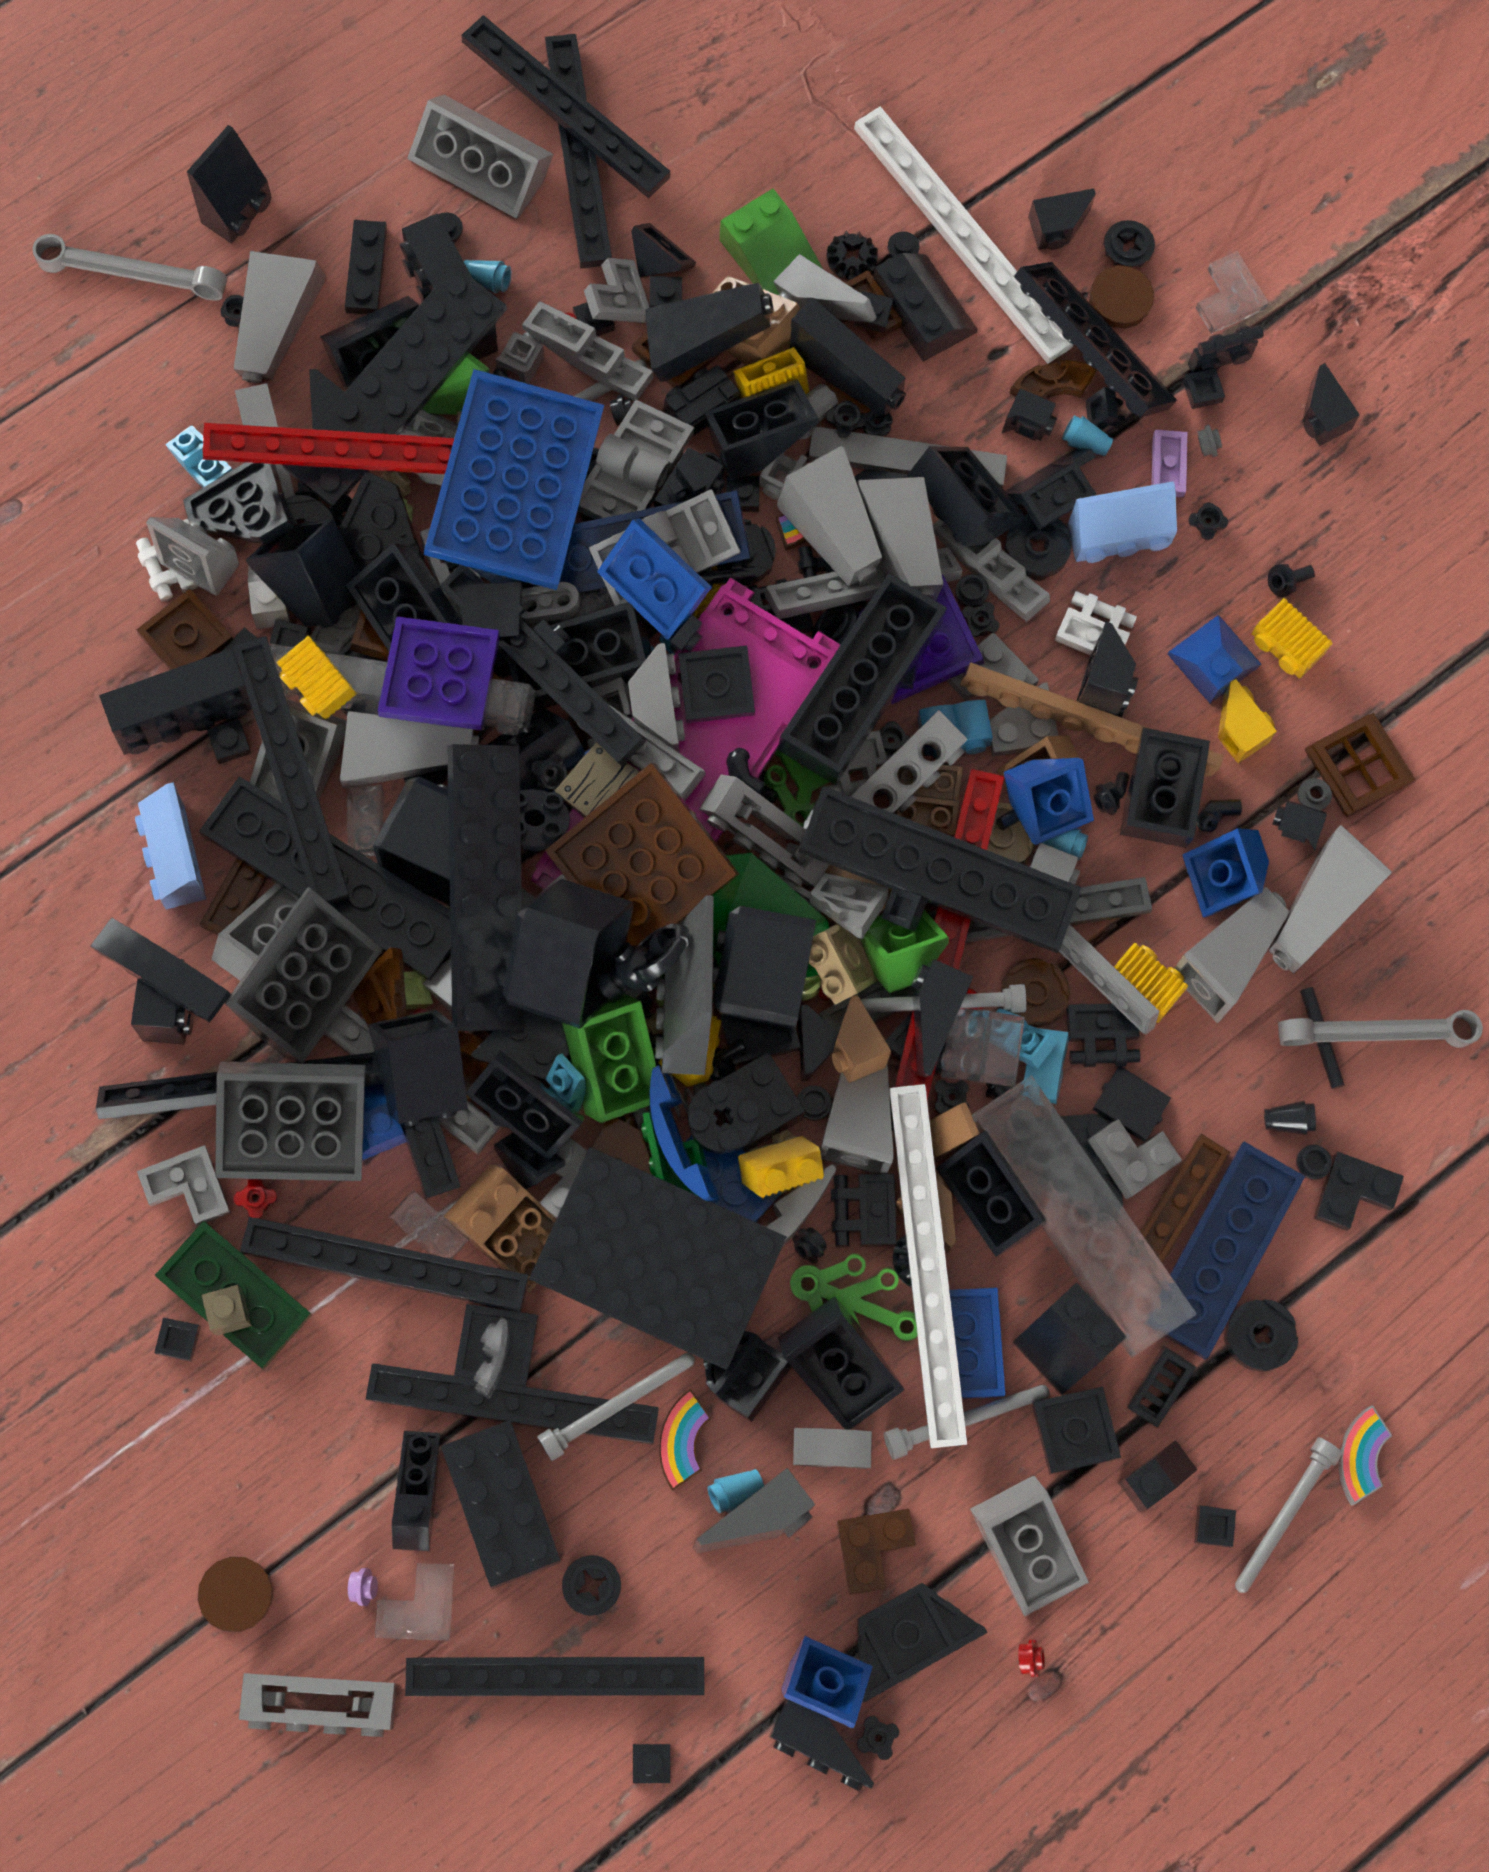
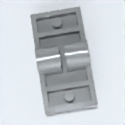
(634, 462)
(692, 529)

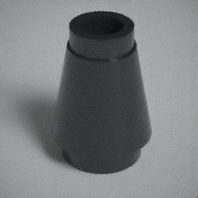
(1291, 1118)

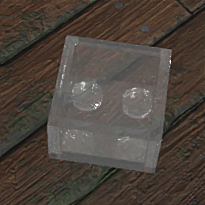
(983, 1047)

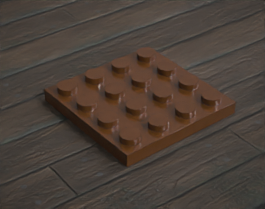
(647, 851)

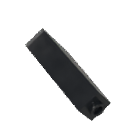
(704, 326)
(845, 359)

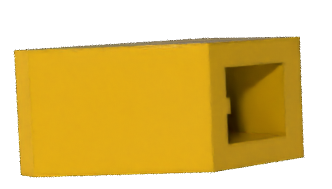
(1242, 723)

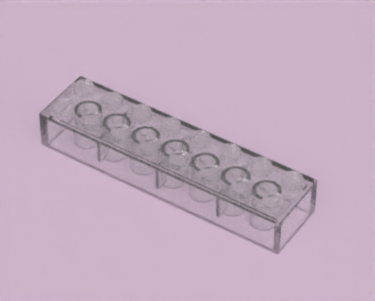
(1085, 1217)

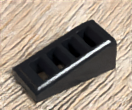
(1187, 1369)

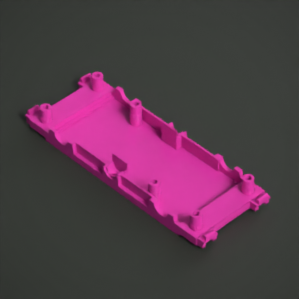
(780, 683)

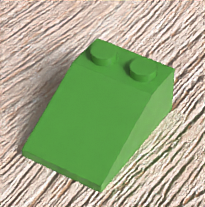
(765, 239)

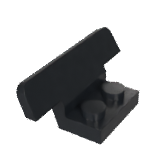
(1054, 488)

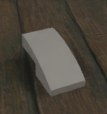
(832, 1448)

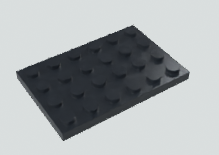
(658, 1258)

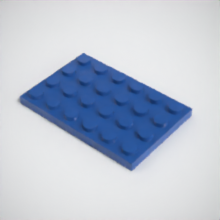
(514, 480)

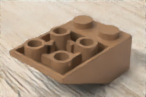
(771, 340)
(503, 1221)

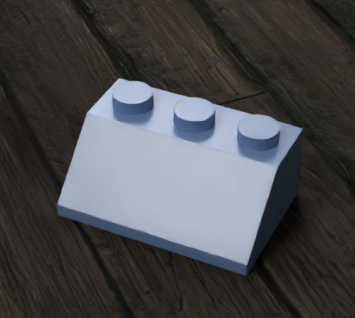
(1123, 522)
(169, 848)

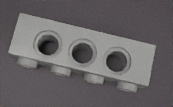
(935, 732)

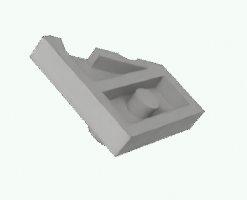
(1018, 730)
(849, 902)

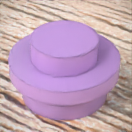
(362, 1587)

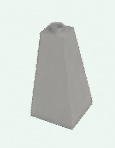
(273, 309)
(831, 516)
(904, 531)
(395, 749)
(1332, 891)
(1229, 955)
(860, 1124)

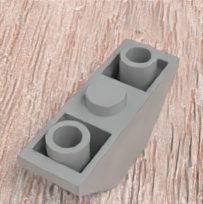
(655, 699)

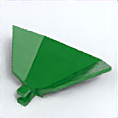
(763, 890)

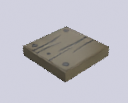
(594, 780)

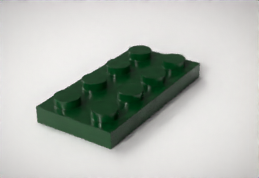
(210, 1264)

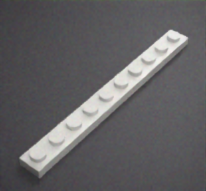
(960, 231)
(928, 1267)

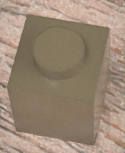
(226, 1310)

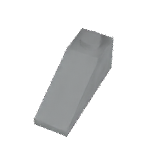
(807, 280)

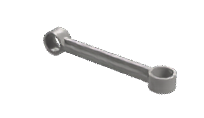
(204, 281)
(1305, 1031)

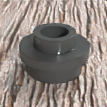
(1209, 441)
(1306, 799)

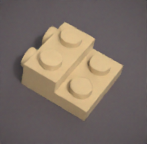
(840, 963)

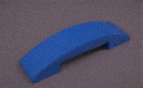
(663, 1097)

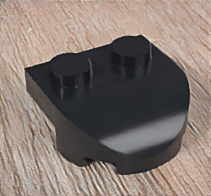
(750, 1376)

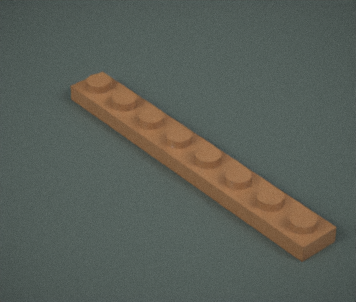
(1069, 712)

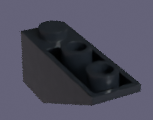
(415, 1491)
(816, 1738)

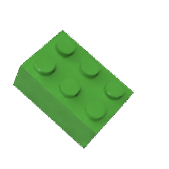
(614, 1059)

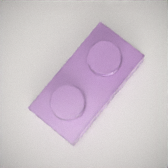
(1170, 459)

